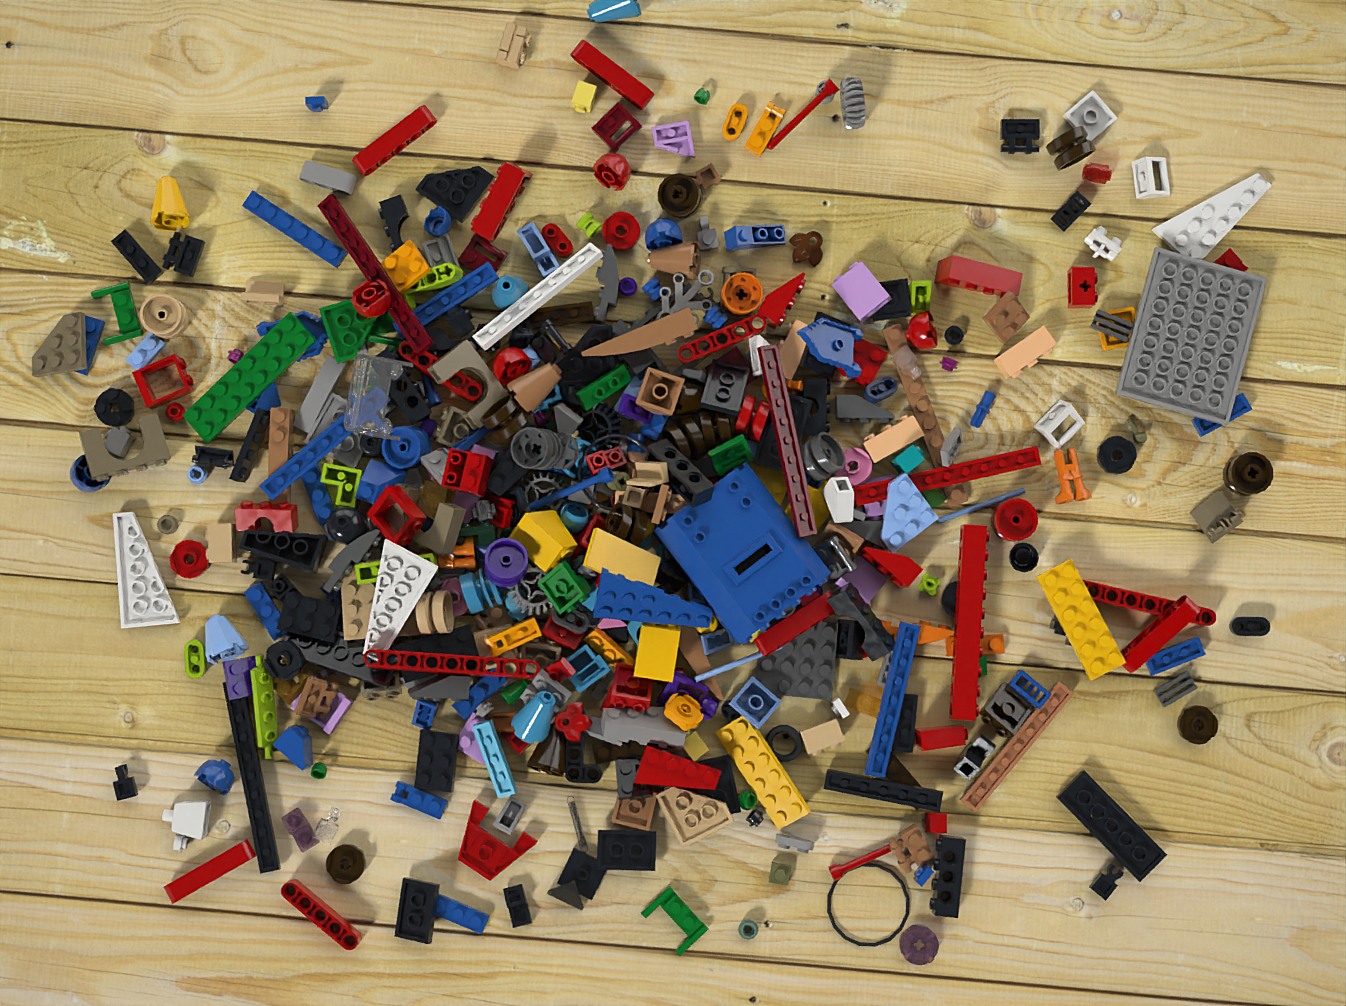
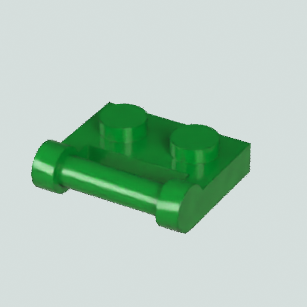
(730, 455)

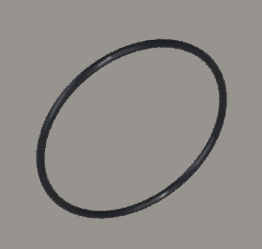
(584, 454)

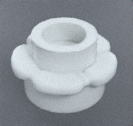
(180, 842)

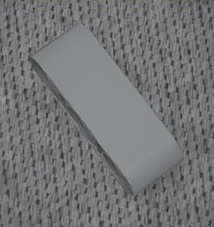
(328, 177)

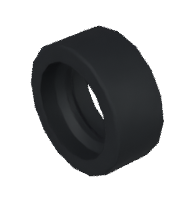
(798, 742)

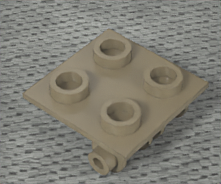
(1216, 516)

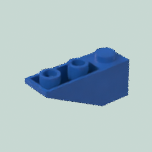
(754, 236)

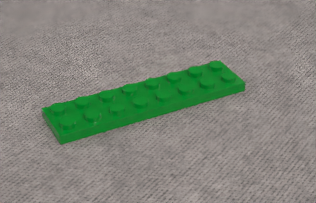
(249, 377)

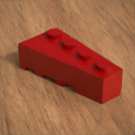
(499, 200)
(977, 276)
(671, 770)

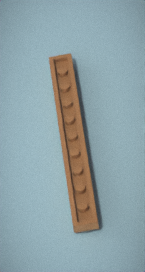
(923, 413)

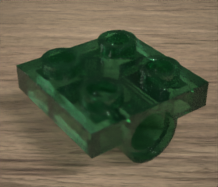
(485, 532)

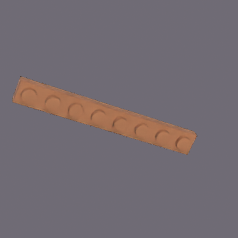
(1016, 747)

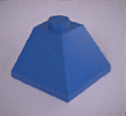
(377, 478)

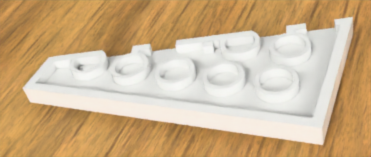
(1204, 225)
(140, 584)
(398, 588)

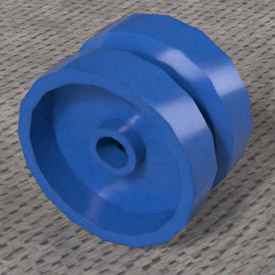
(408, 451)

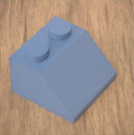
(755, 702)

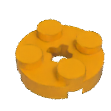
(685, 720)

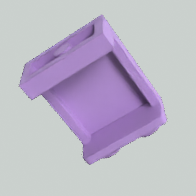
(861, 291)
(339, 708)

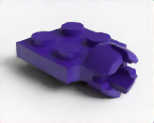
(685, 685)

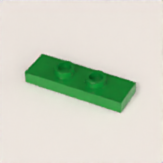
(603, 387)

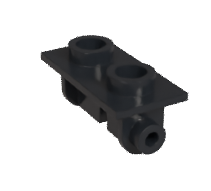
(218, 457)

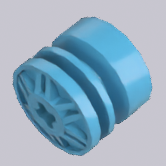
(479, 590)

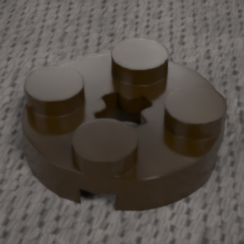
(1204, 733)
(354, 856)

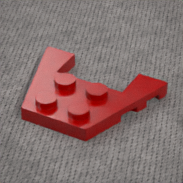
(486, 852)

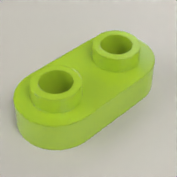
(193, 659)

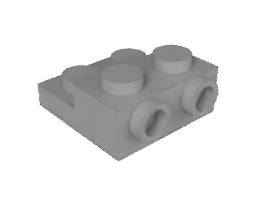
(543, 682)

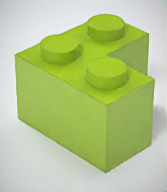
(347, 480)

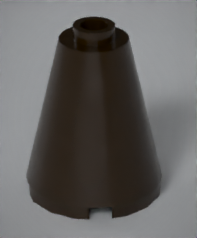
(690, 398)
(550, 754)

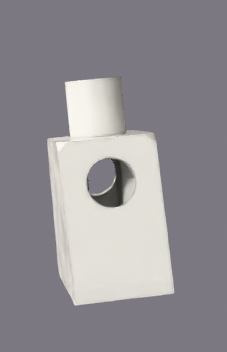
(189, 818)

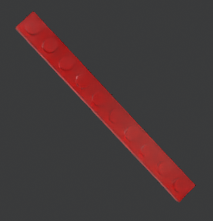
(953, 474)

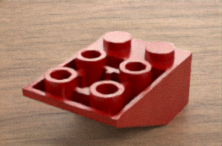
(780, 300)
(898, 567)

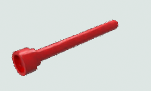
(829, 89)
(839, 870)

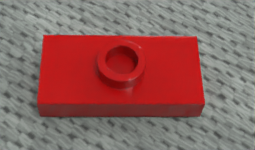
(560, 670)

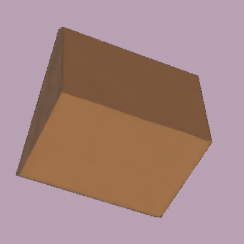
(659, 392)

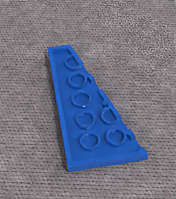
(641, 602)

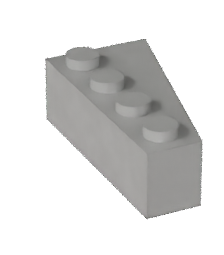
(642, 726)

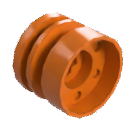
(750, 288)

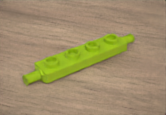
(264, 707)

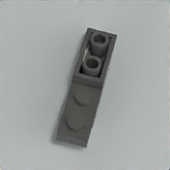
(608, 276)
(356, 551)

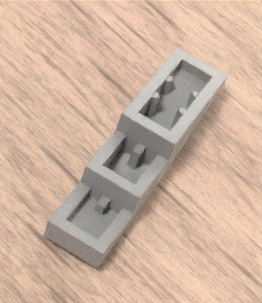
(319, 393)

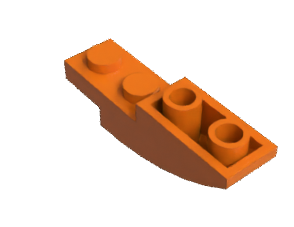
(926, 634)

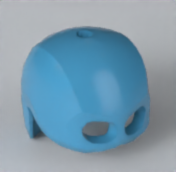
(574, 518)

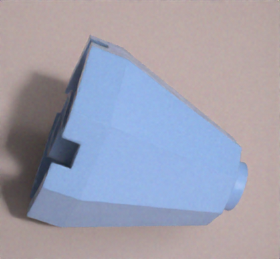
(222, 640)

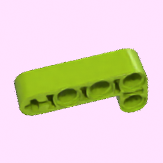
(426, 285)

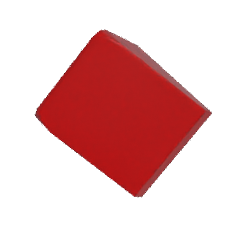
(936, 822)

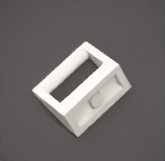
(1145, 180)
(1053, 419)

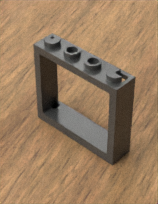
(652, 313)

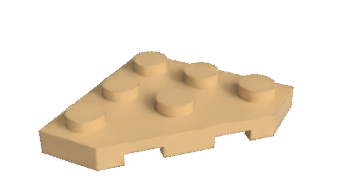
(693, 814)

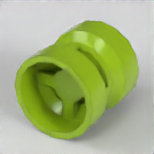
(589, 225)

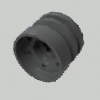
(536, 448)

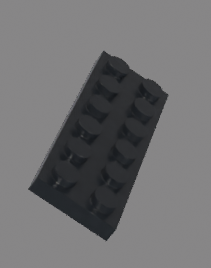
(344, 658)
(1111, 826)

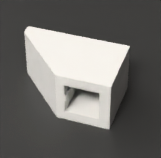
(840, 499)

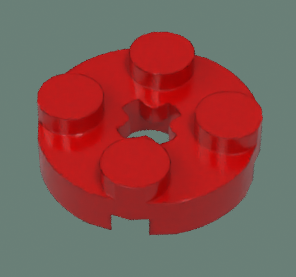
(614, 223)
(181, 552)

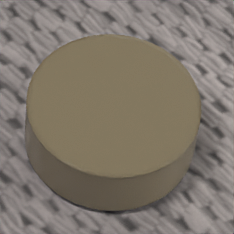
(167, 524)

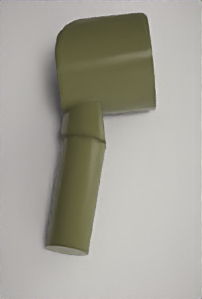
(1137, 437)

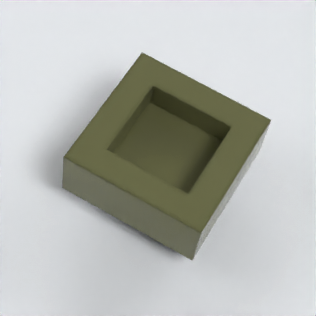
(779, 873)

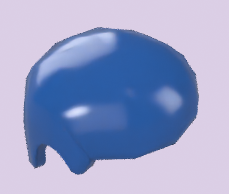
(437, 222)

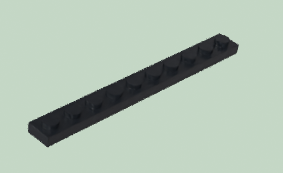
(253, 783)

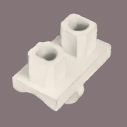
(1102, 245)

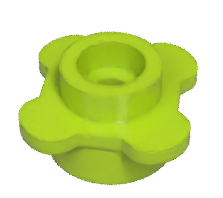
(924, 584)

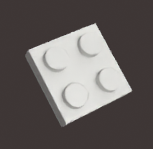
(1092, 114)

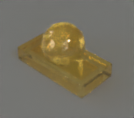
(862, 702)

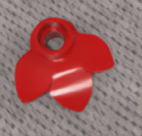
(576, 721)

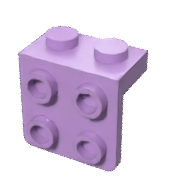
(864, 578)

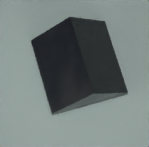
(849, 640)

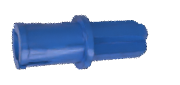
(982, 409)

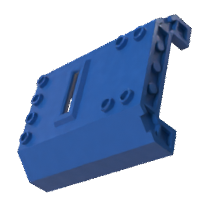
(723, 533)

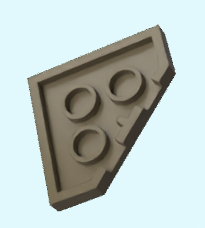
(63, 348)

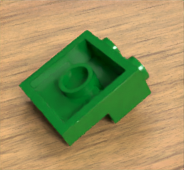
(565, 588)

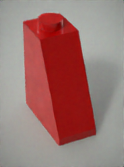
(940, 737)

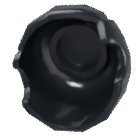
(1023, 557)

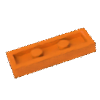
(991, 644)

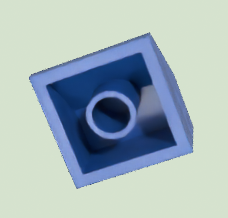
(296, 746)

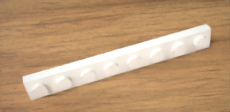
(537, 296)

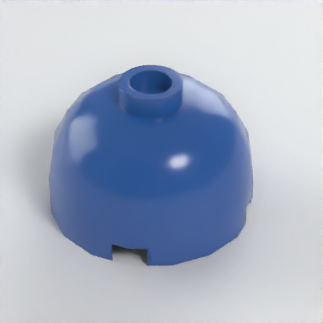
(662, 234)
(82, 478)
(216, 775)

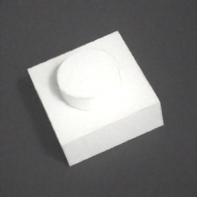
(838, 708)

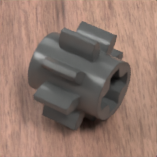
(484, 511)
(435, 583)

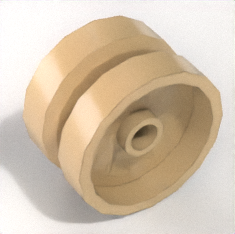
(161, 305)
(435, 612)

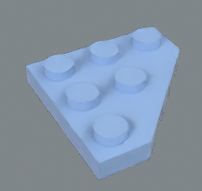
(904, 513)

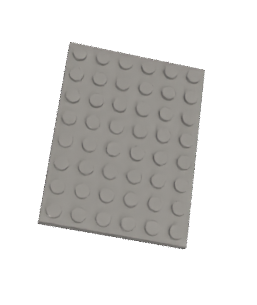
(1191, 336)

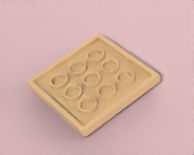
(357, 607)

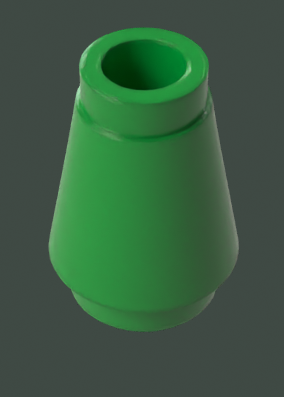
(513, 691)

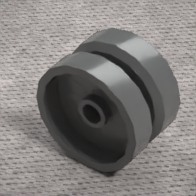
(822, 456)

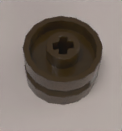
(1070, 148)
(674, 186)
(505, 417)
(714, 430)
(686, 438)
(1258, 477)
(626, 523)

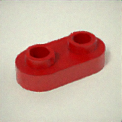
(557, 240)

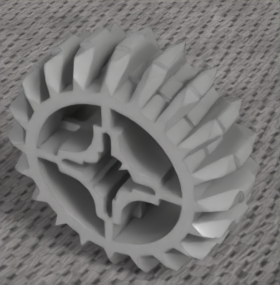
(852, 103)
(556, 485)
(526, 586)

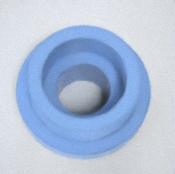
(191, 474)

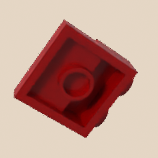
(869, 359)
(629, 689)

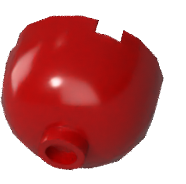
(612, 170)
(371, 298)
(921, 331)
(511, 364)

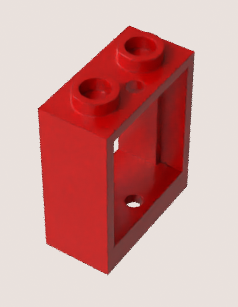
(145, 388)
(383, 505)

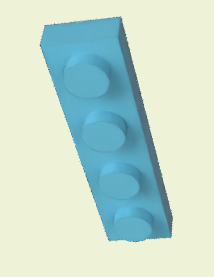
(495, 758)

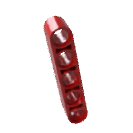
(612, 74)
(394, 140)
(715, 346)
(461, 390)
(794, 625)
(1159, 633)
(209, 871)
(311, 913)

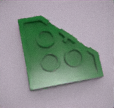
(346, 329)

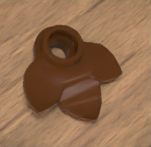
(805, 250)

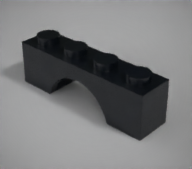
(395, 214)
(444, 344)
(848, 602)

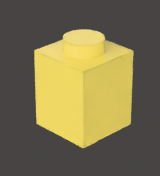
(584, 97)
(694, 745)

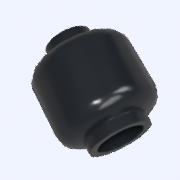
(375, 449)

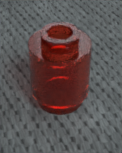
(1096, 173)

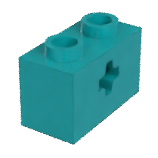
(908, 459)

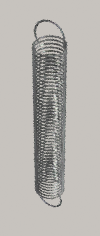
(576, 828)

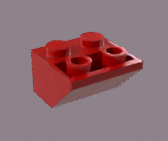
(467, 472)

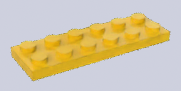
(1080, 619)
(763, 772)

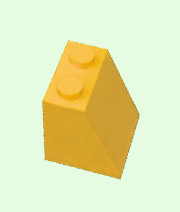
(544, 538)
(657, 651)

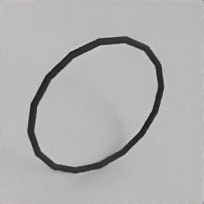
(882, 941)

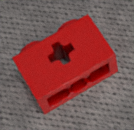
(1075, 278)

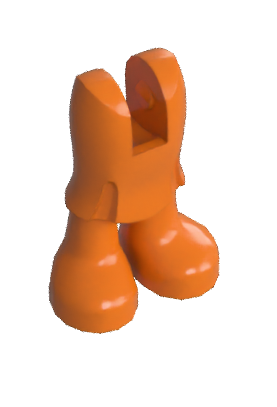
(1070, 472)
(448, 560)

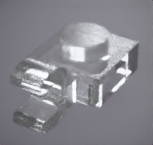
(905, 360)
(327, 828)

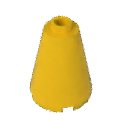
(168, 206)

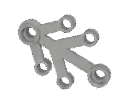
(683, 301)

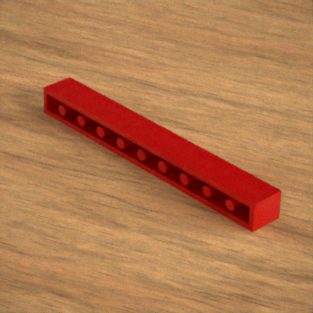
(968, 622)

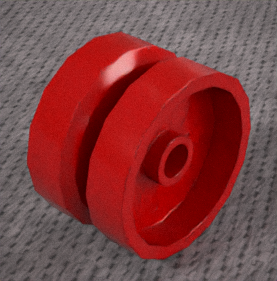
(752, 418)
(1024, 525)

